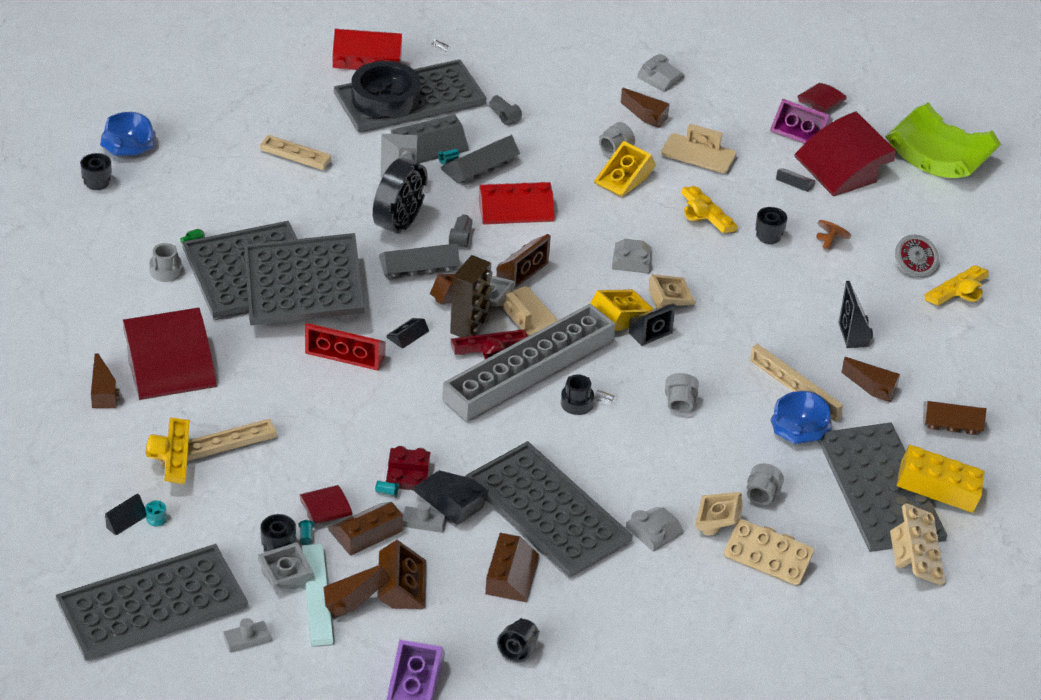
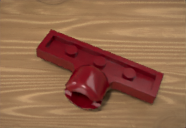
(487, 343)

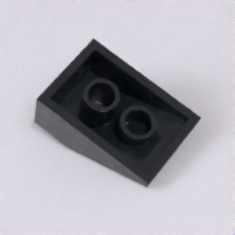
(853, 320)
(452, 495)

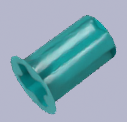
(448, 155)
(387, 488)
(306, 531)

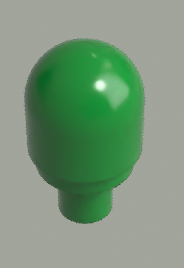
(193, 234)

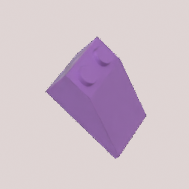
(415, 671)

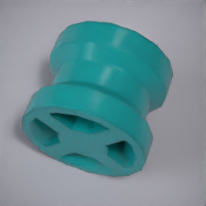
(156, 513)

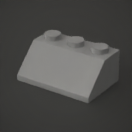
(397, 146)

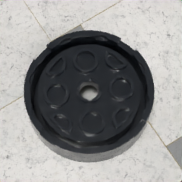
(385, 89)
(399, 195)

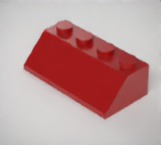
(359, 47)
(516, 203)
(344, 347)

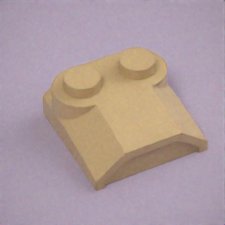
(670, 290)
(718, 511)

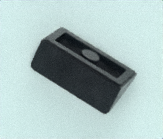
(794, 179)
(408, 332)
(125, 514)

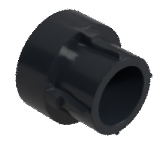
(96, 170)
(770, 224)
(577, 395)
(277, 531)
(518, 640)

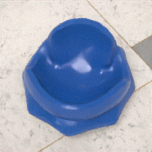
(128, 134)
(801, 417)

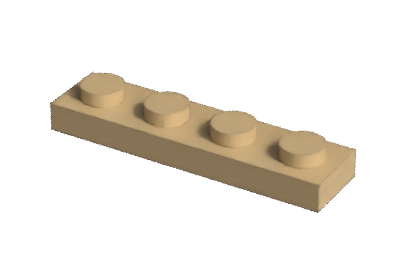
(295, 152)

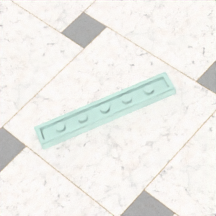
(318, 614)

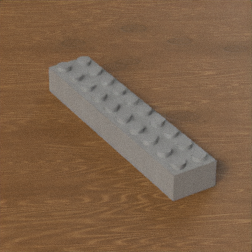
(528, 362)

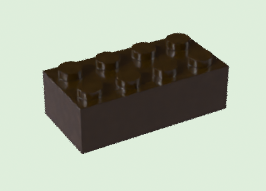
(471, 297)

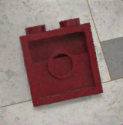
(408, 466)

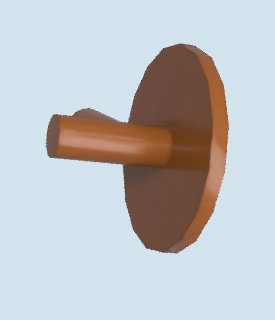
(834, 230)

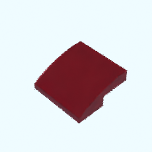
(822, 97)
(326, 504)

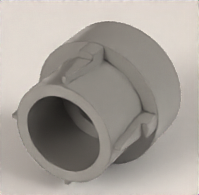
(614, 136)
(165, 263)
(681, 392)
(764, 484)

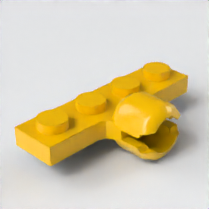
(704, 208)
(962, 285)
(171, 449)

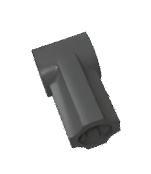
(506, 112)
(461, 232)

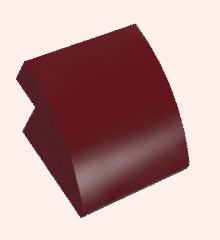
(845, 154)
(169, 353)

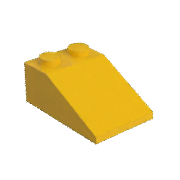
(625, 169)
(620, 306)

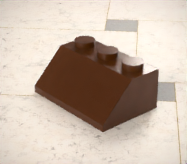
(526, 261)
(954, 417)
(368, 527)
(511, 568)
(407, 577)

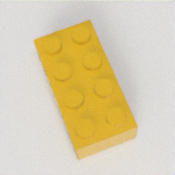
(941, 478)

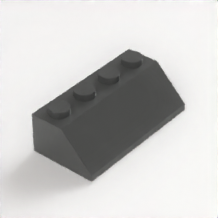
(436, 136)
(482, 159)
(420, 259)

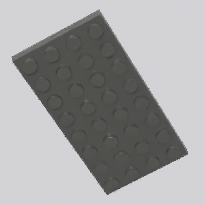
(443, 89)
(867, 472)
(550, 509)
(151, 601)

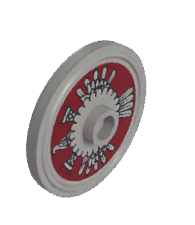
(916, 256)

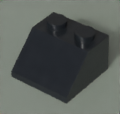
(652, 324)

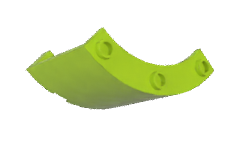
(938, 147)

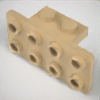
(700, 148)
(527, 310)
(917, 543)
(769, 551)

